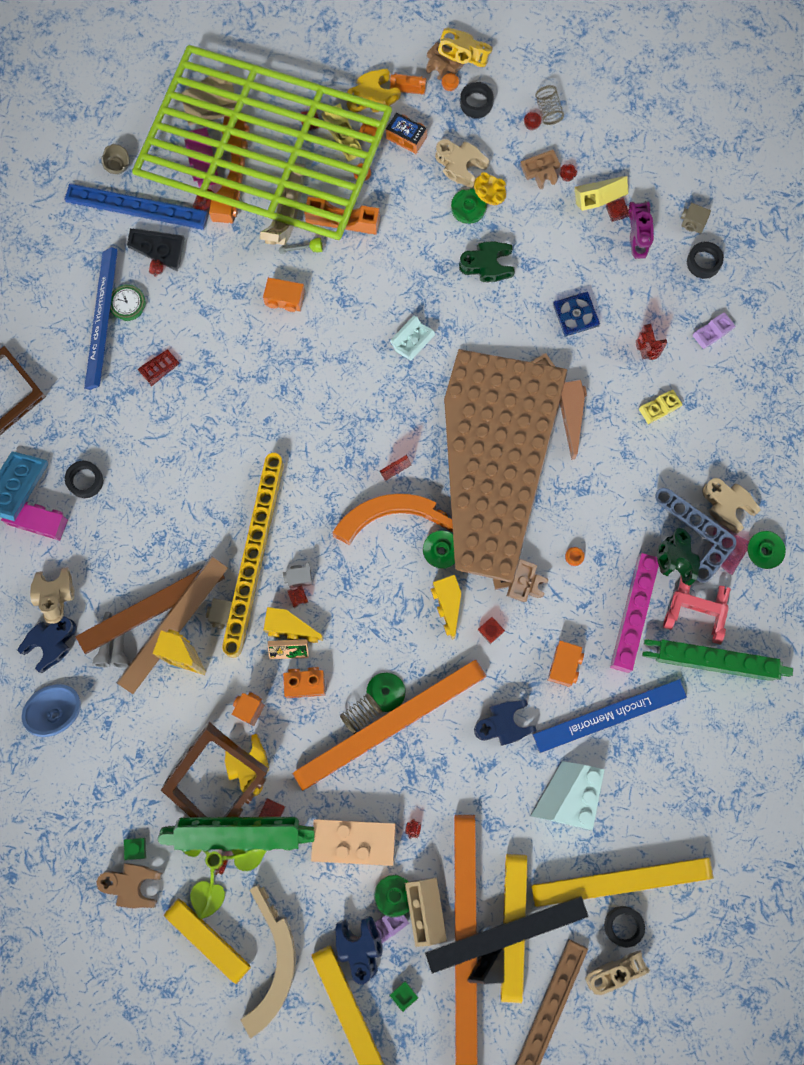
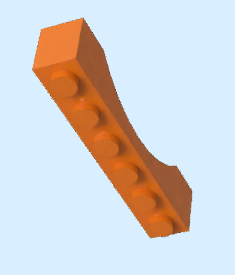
(218, 211)

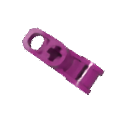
(641, 228)

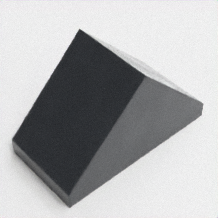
(489, 969)

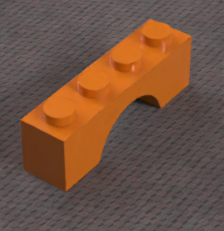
(363, 219)

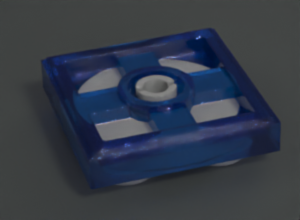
(576, 314)

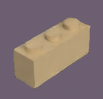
(426, 912)

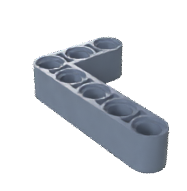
(700, 528)

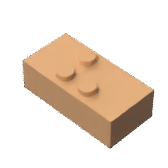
(353, 842)

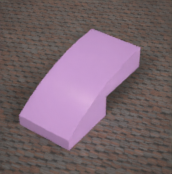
(714, 330)
(390, 926)

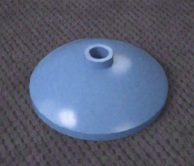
(51, 710)

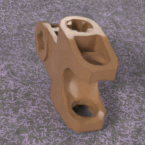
(128, 885)

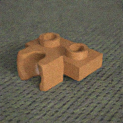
(441, 63)
(541, 167)
(526, 582)

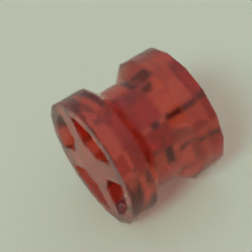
(297, 596)

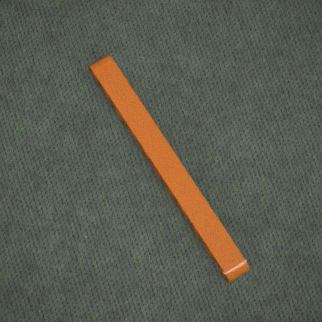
(389, 725)

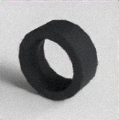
(476, 112)
(710, 248)
(72, 471)
(640, 931)

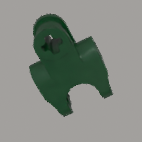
(485, 263)
(677, 554)

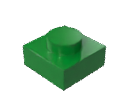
(134, 848)
(403, 996)

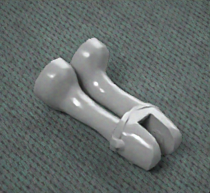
(118, 658)

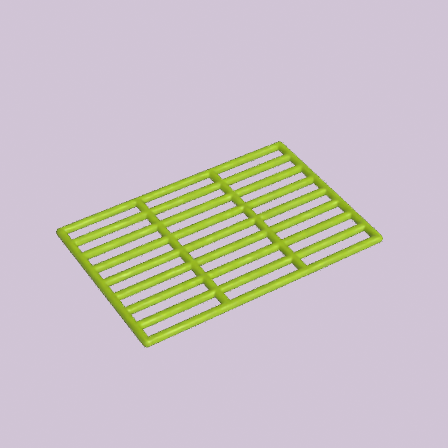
(294, 150)

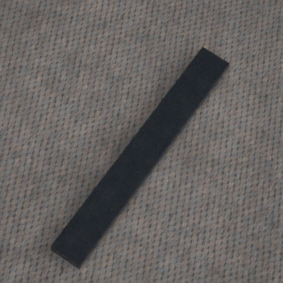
(506, 934)

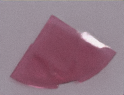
(736, 556)

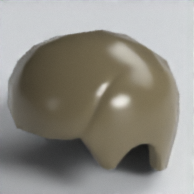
(115, 159)

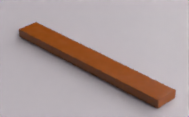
(134, 615)

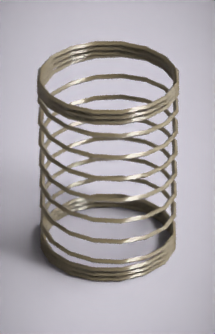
(546, 98)
(349, 725)

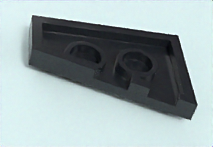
(157, 246)

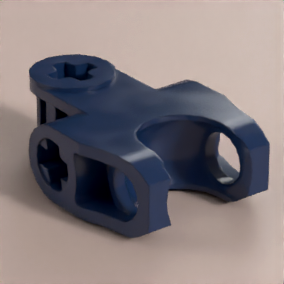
(51, 640)
(503, 724)
(359, 951)

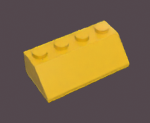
(178, 651)

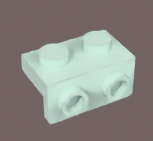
(412, 338)

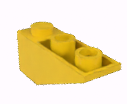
(448, 597)
(284, 623)

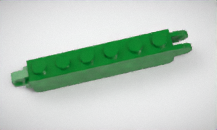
(717, 660)
(236, 833)

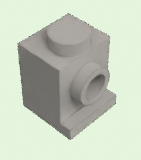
(298, 576)

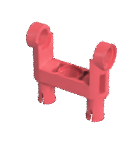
(718, 609)

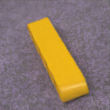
(207, 941)

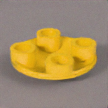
(490, 189)

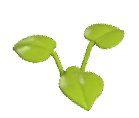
(208, 897)

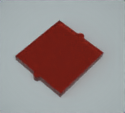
(395, 467)

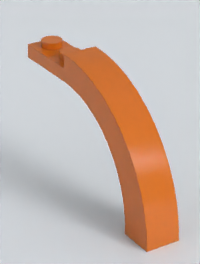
(386, 505)

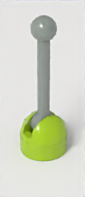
(315, 245)

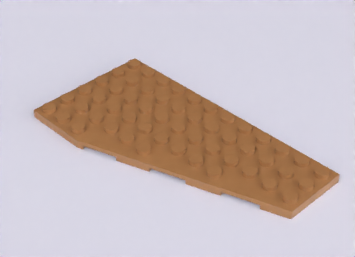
(497, 445)

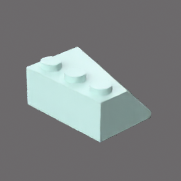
(571, 796)

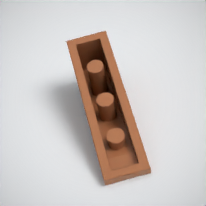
(572, 410)

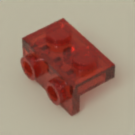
(647, 344)

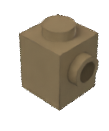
(695, 218)
(218, 613)

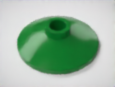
(433, 543)
(774, 548)
(394, 684)

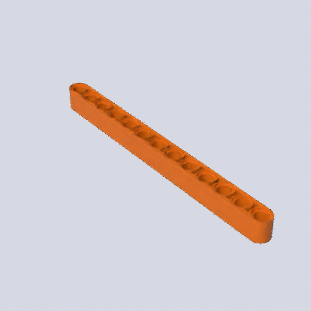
(465, 926)

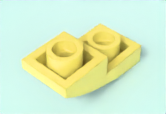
(660, 407)

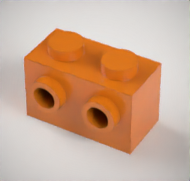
(304, 683)
(248, 708)

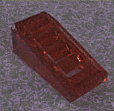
(155, 362)

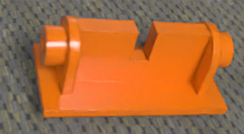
(408, 84)

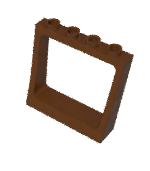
(27, 403)
(213, 734)

